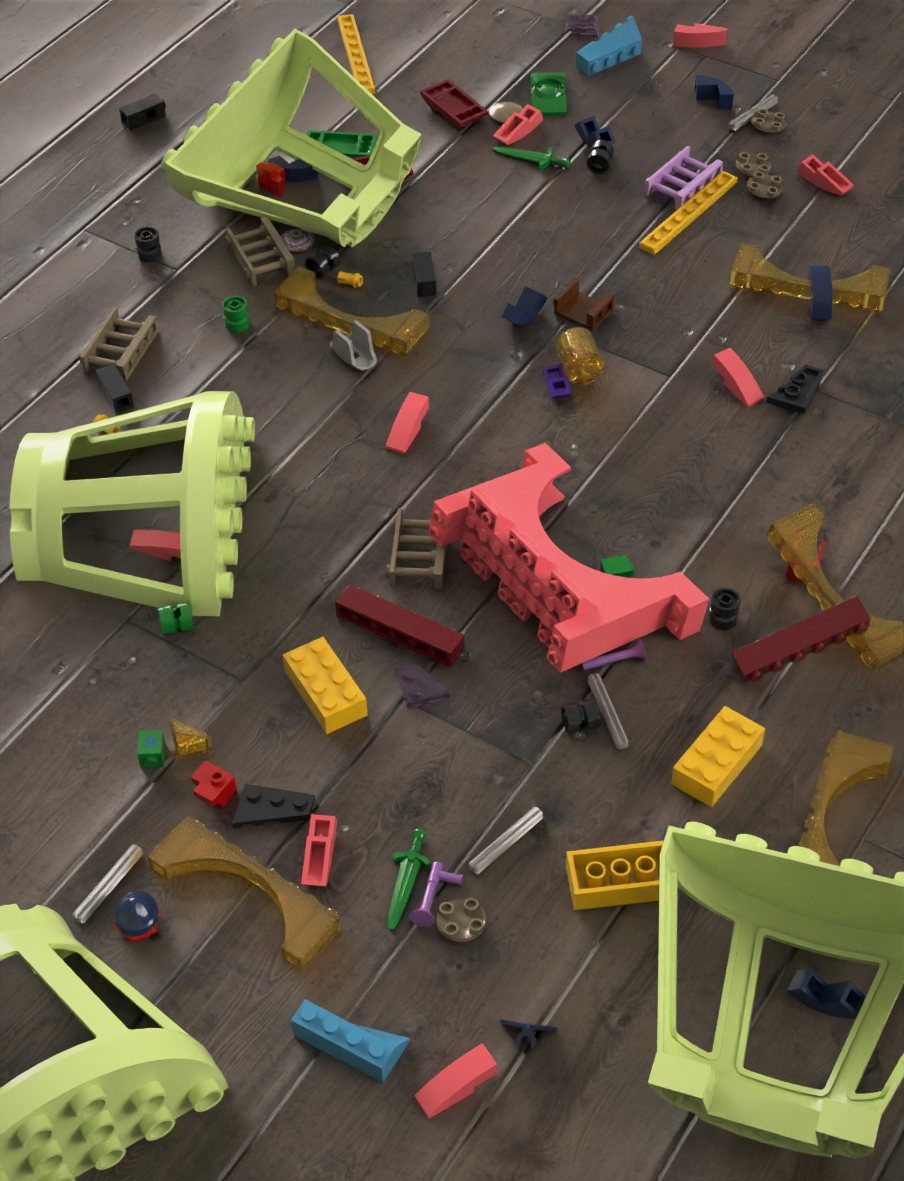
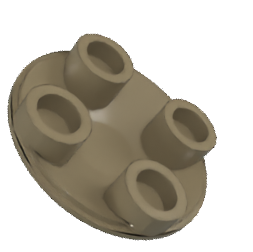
(503, 111)
(769, 121)
(751, 163)
(765, 185)
(461, 919)

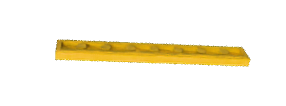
(355, 51)
(687, 213)

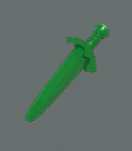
(543, 159)
(406, 877)

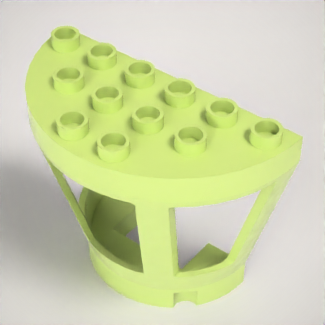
(255, 122)
(203, 491)
(805, 905)
(101, 1093)

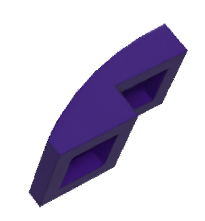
(556, 381)

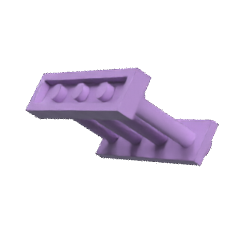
(688, 189)

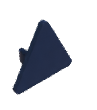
(527, 1030)

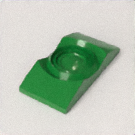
(549, 93)
(347, 143)

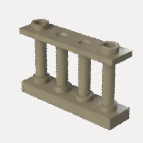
(271, 240)
(130, 355)
(436, 556)

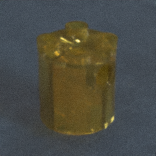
(579, 355)

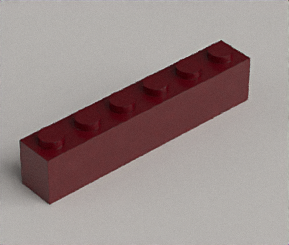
(400, 625)
(801, 639)

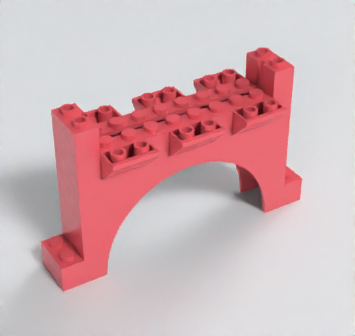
(577, 606)

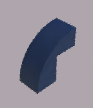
(712, 88)
(590, 132)
(295, 171)
(821, 292)
(527, 307)
(834, 999)

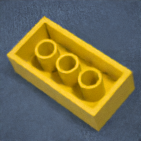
(325, 685)
(717, 756)
(614, 875)

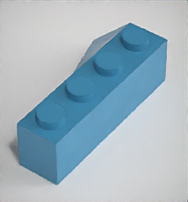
(611, 48)
(356, 1045)

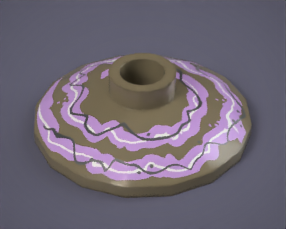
(298, 240)

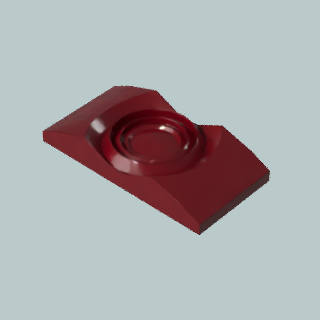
(453, 103)

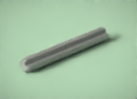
(747, 116)
(608, 711)
(506, 840)
(107, 884)

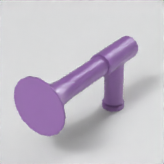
(636, 651)
(423, 916)

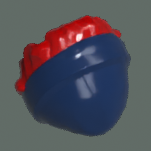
(136, 916)

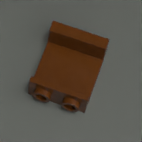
(581, 307)

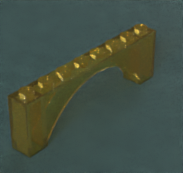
(756, 273)
(394, 333)
(797, 542)
(850, 762)
(196, 849)

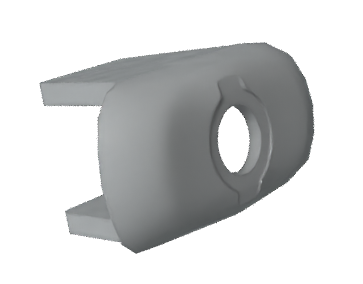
(358, 343)

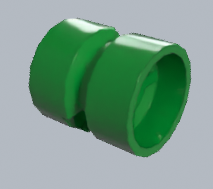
(235, 314)
(170, 624)

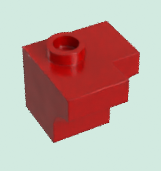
(271, 178)
(214, 785)

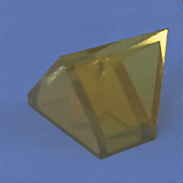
(189, 741)

